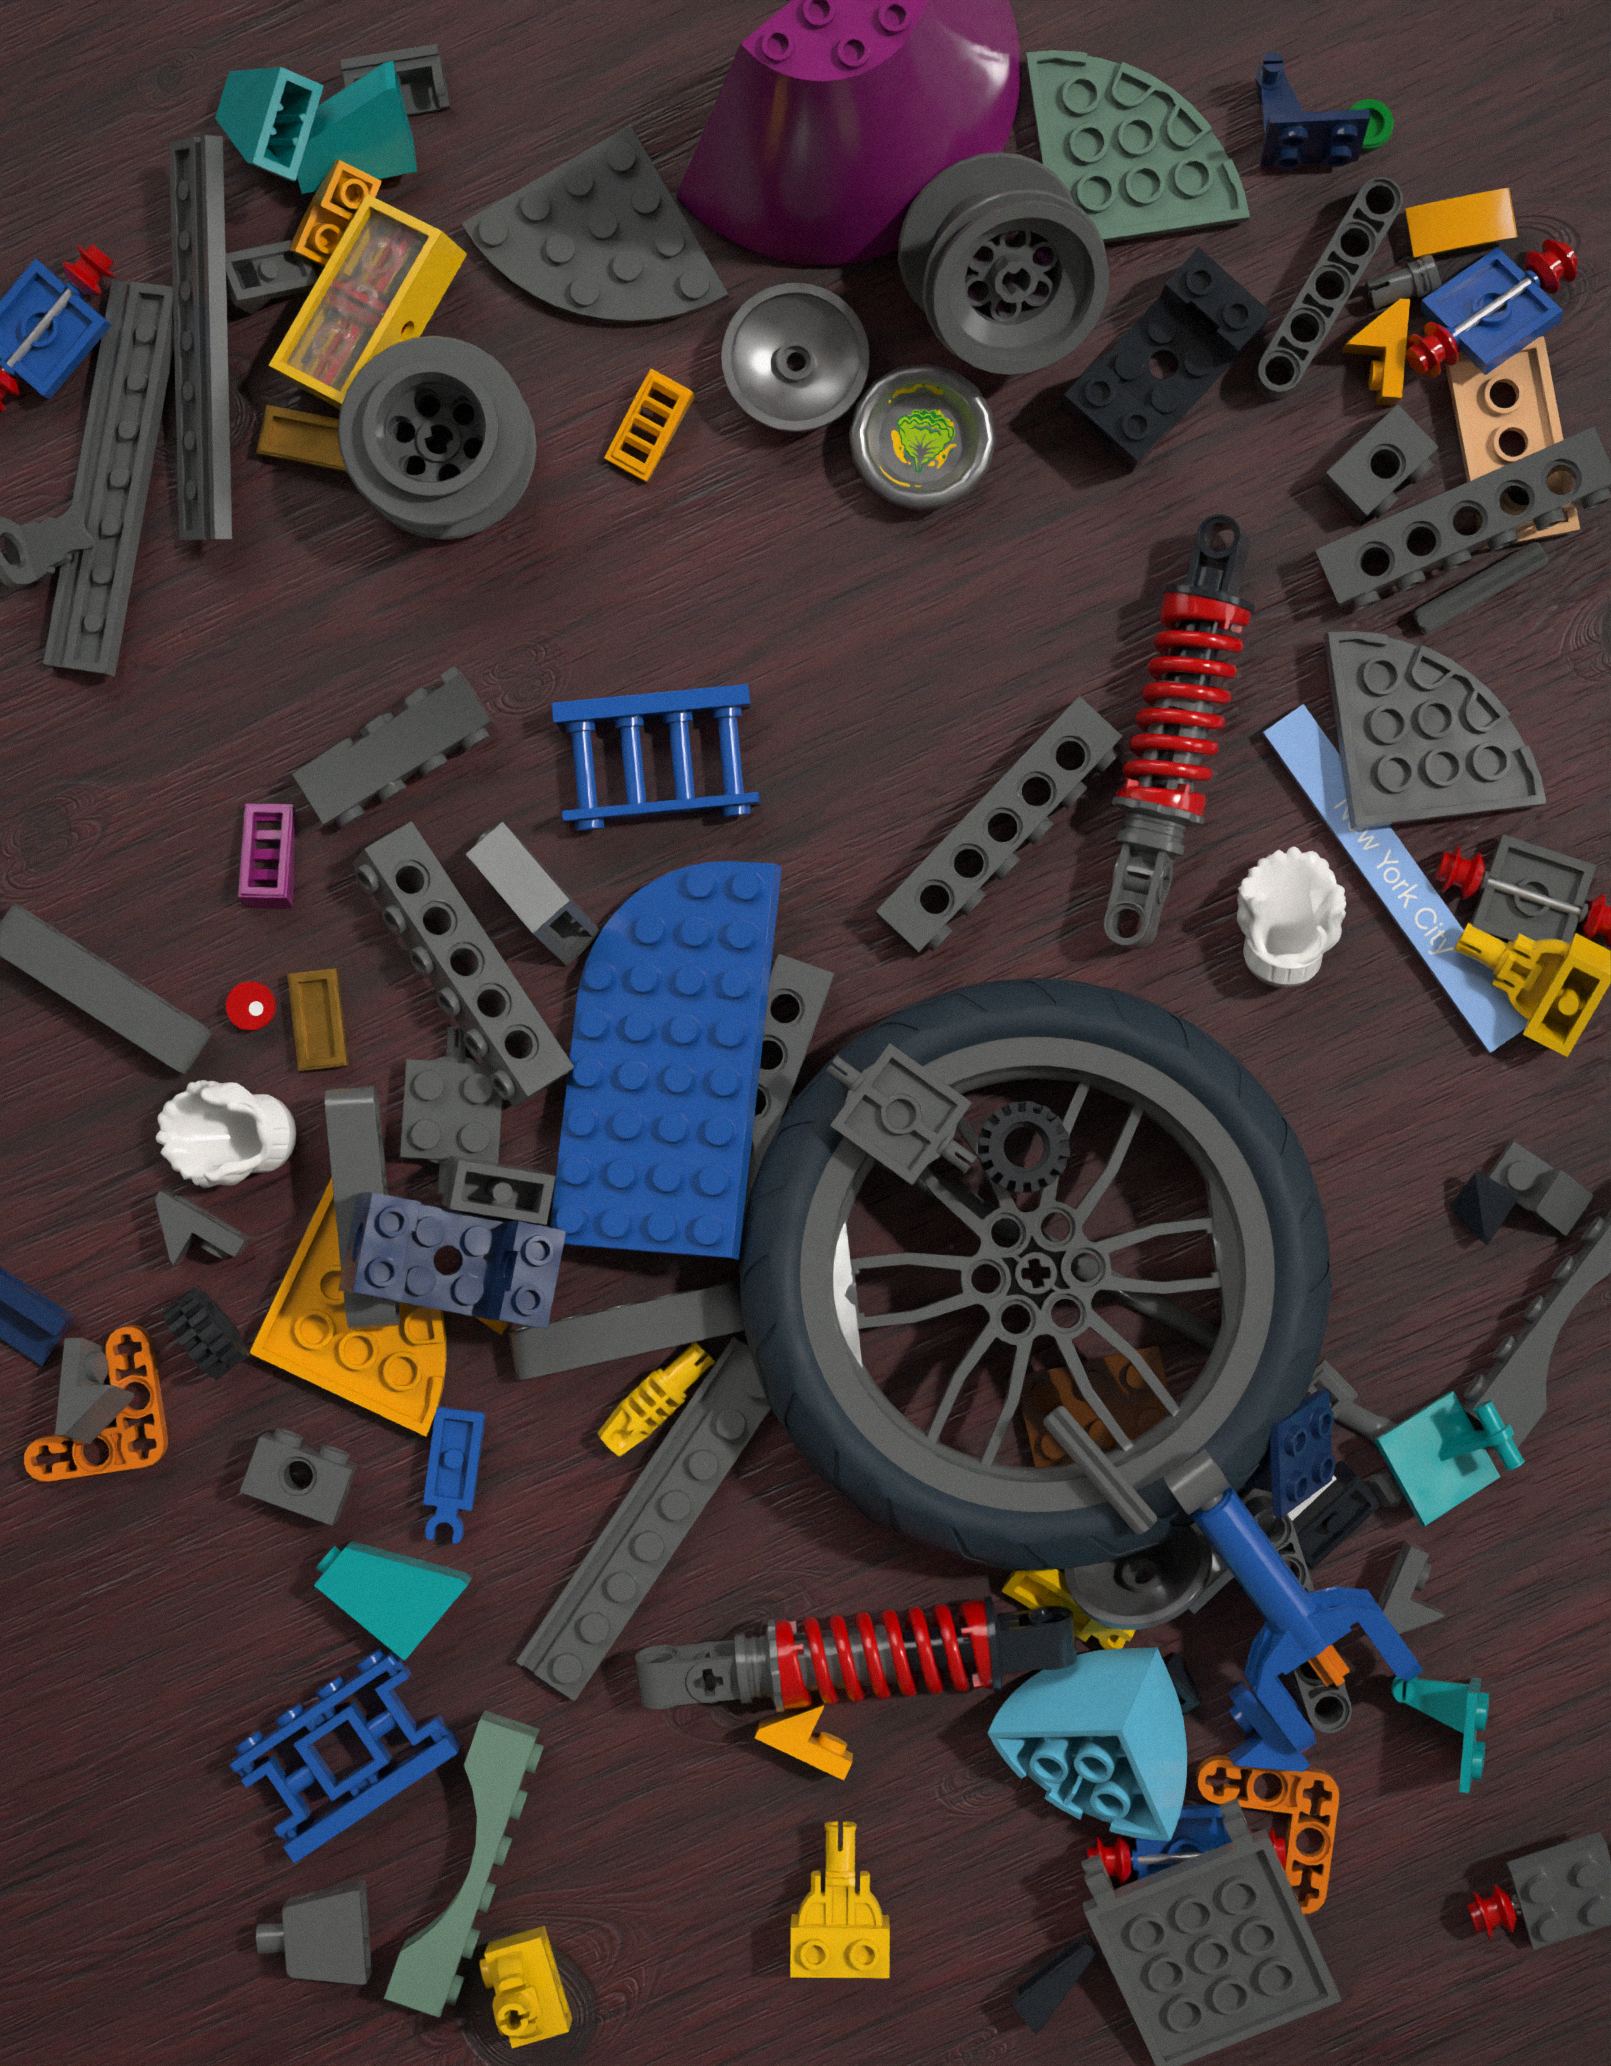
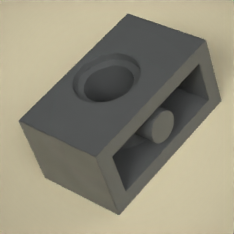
(1393, 437)
(270, 1477)

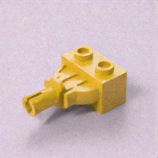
(1545, 980)
(840, 1928)
(527, 1987)

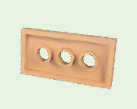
(1532, 416)

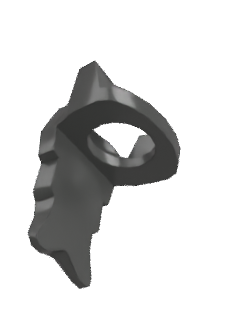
(41, 547)

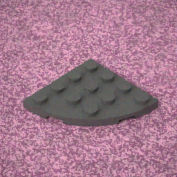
(600, 239)
(1422, 735)

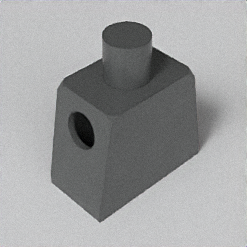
(323, 1935)

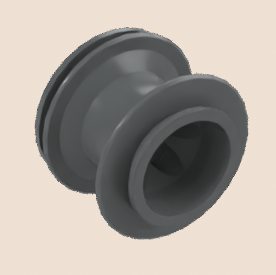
(1055, 263)
(391, 395)

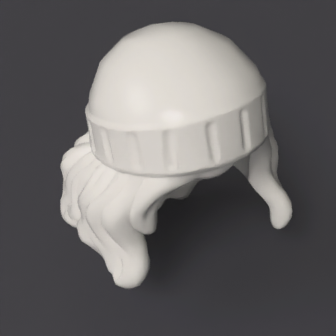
(1289, 916)
(224, 1133)

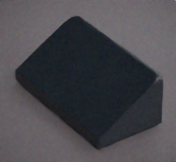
(1334, 1515)

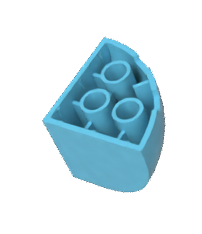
(1102, 1740)

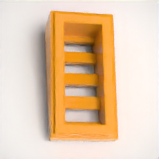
(671, 389)

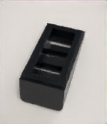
(1046, 1988)

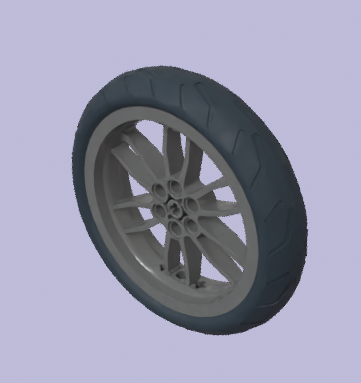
(1263, 1245)

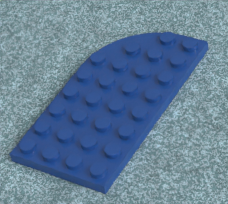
(669, 1065)

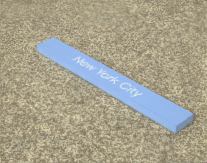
(1395, 881)

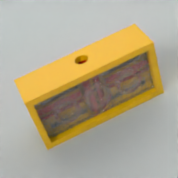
(368, 297)

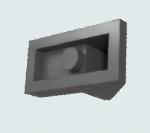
(266, 274)
(1541, 1188)
(185, 1221)
(84, 1400)
(1408, 1573)

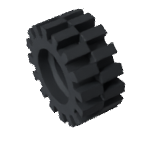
(1054, 1139)
(205, 1332)

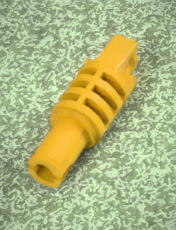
(653, 1400)

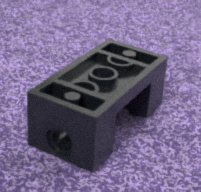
(1197, 320)

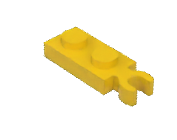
(1050, 1588)

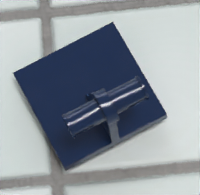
(1301, 136)
(1299, 1455)

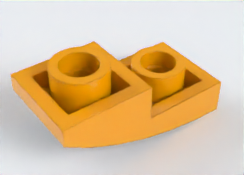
(332, 211)
(1461, 222)

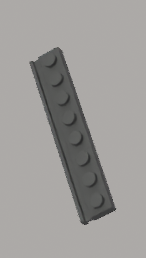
(200, 338)
(114, 477)
(649, 1524)

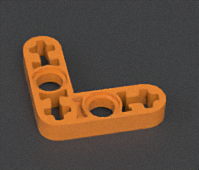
(120, 1436)
(1291, 1801)

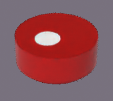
(251, 1005)

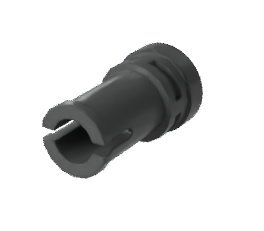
(1415, 280)

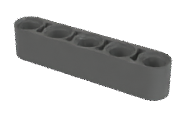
(1332, 265)
(101, 989)
(357, 1168)
(627, 1330)
(1305, 1682)

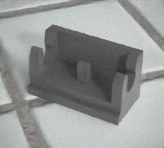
(419, 75)

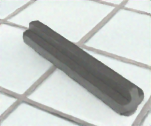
(1480, 587)
(1100, 1470)

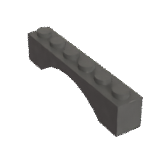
(1522, 1364)

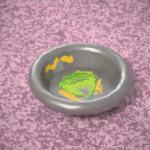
(922, 436)

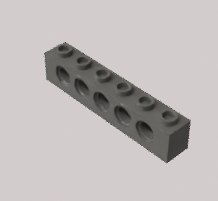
(1578, 455)
(1076, 726)
(461, 938)
(810, 989)

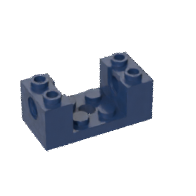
(502, 1271)

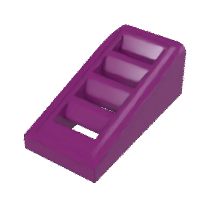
(284, 877)

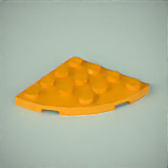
(381, 1368)

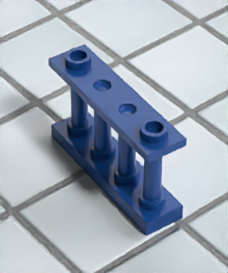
(628, 715)

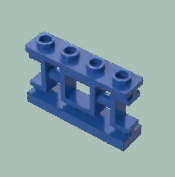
(365, 1784)

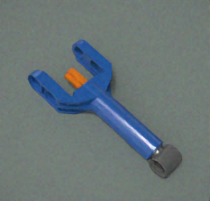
(1297, 1622)

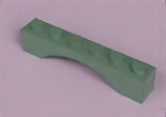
(429, 1959)

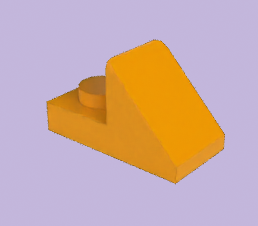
(1388, 340)
(793, 1734)

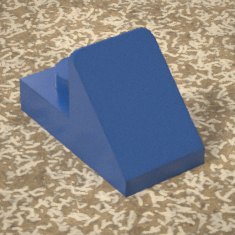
(1269, 1745)

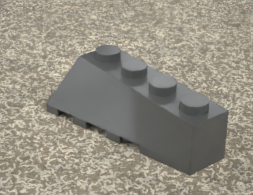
(395, 750)

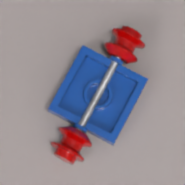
(1492, 309)
(49, 324)
(1197, 1832)

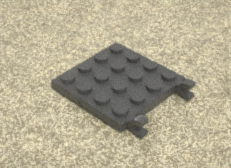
(1210, 1946)

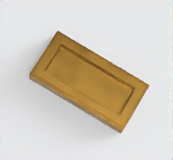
(300, 438)
(318, 1019)

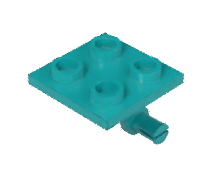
(1443, 1458)
(1457, 1706)

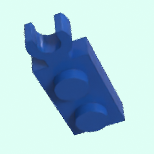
(453, 1467)

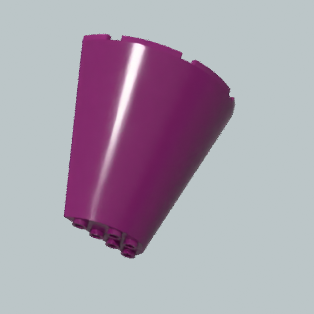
(846, 118)

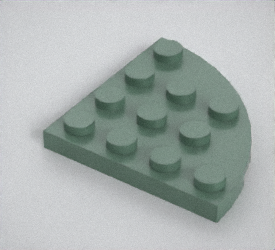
(1130, 148)

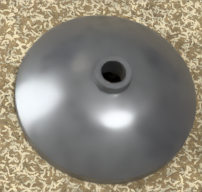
(790, 323)
(1113, 1590)

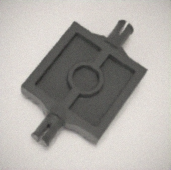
(450, 1109)
(900, 1114)

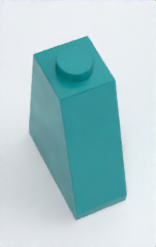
(269, 117)
(363, 128)
(390, 1592)

